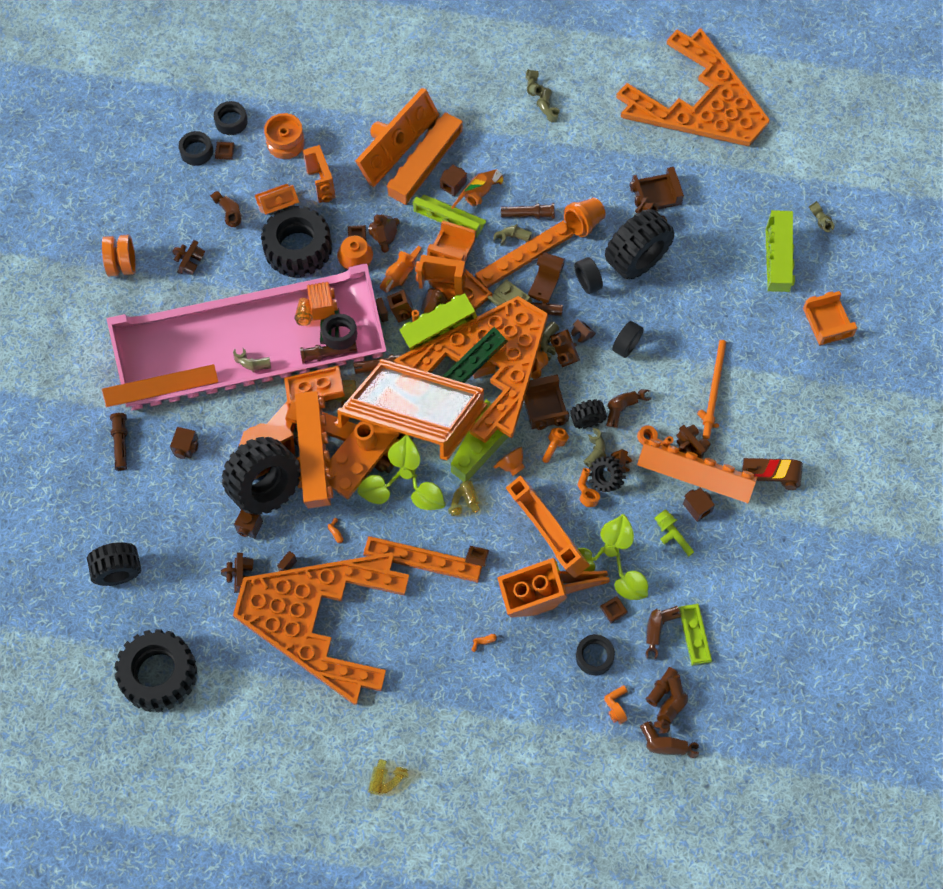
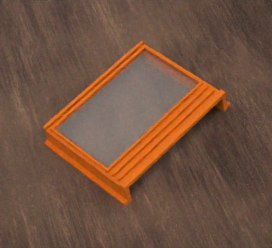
(416, 405)

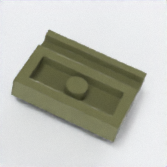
(506, 292)

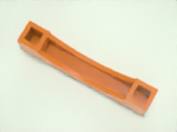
(548, 526)

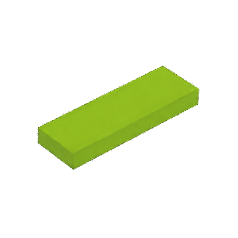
(695, 634)

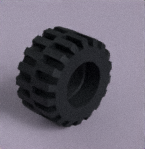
(113, 564)

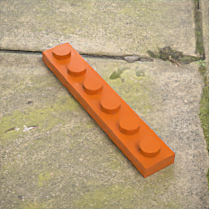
(524, 254)

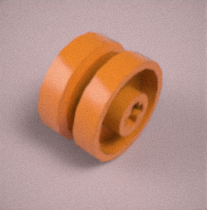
(284, 136)
(118, 255)

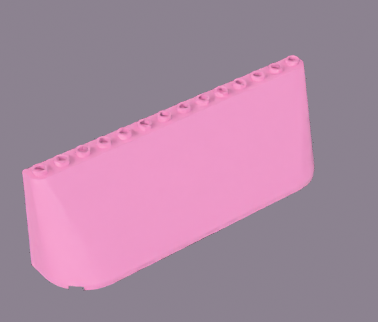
(253, 321)

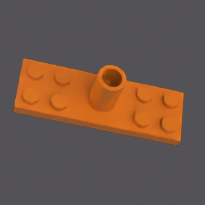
(397, 137)
(359, 456)

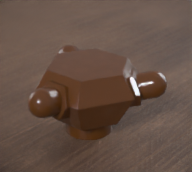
(384, 230)
(432, 300)

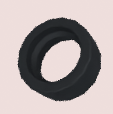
(228, 107)
(195, 159)
(588, 275)
(335, 321)
(627, 339)
(595, 639)

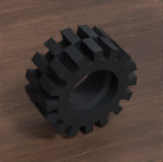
(588, 414)
(616, 474)

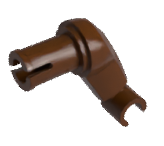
(231, 209)
(620, 403)
(655, 625)
(672, 705)
(667, 745)

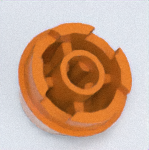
(354, 252)

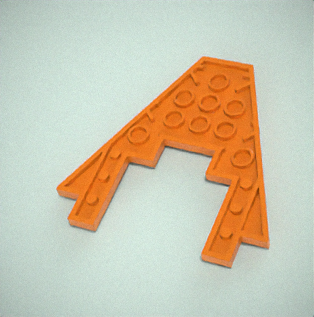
(722, 113)
(523, 328)
(285, 608)

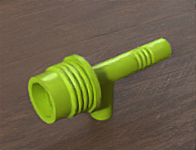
(666, 521)

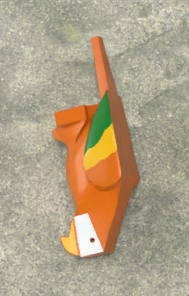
(479, 187)
(400, 270)

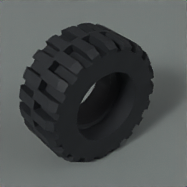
(639, 244)
(300, 260)
(248, 463)
(140, 650)

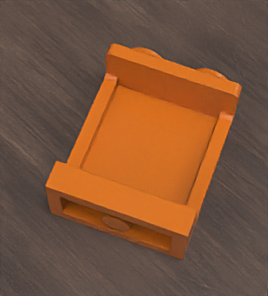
(316, 163)
(276, 198)
(453, 242)
(441, 271)
(828, 318)

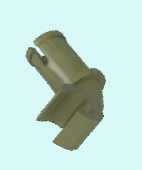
(532, 87)
(543, 103)
(824, 221)
(513, 231)
(550, 330)
(253, 364)
(599, 449)

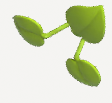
(404, 455)
(619, 535)

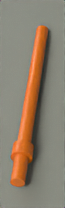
(709, 418)

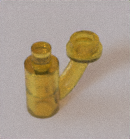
(471, 498)
(377, 782)

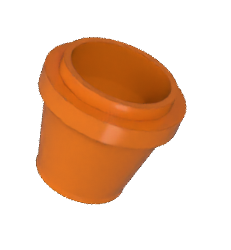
(584, 216)

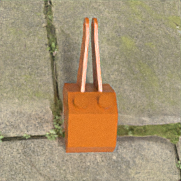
(276, 428)
(542, 587)

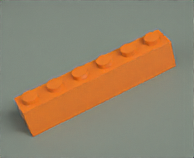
(425, 158)
(313, 450)
(697, 471)

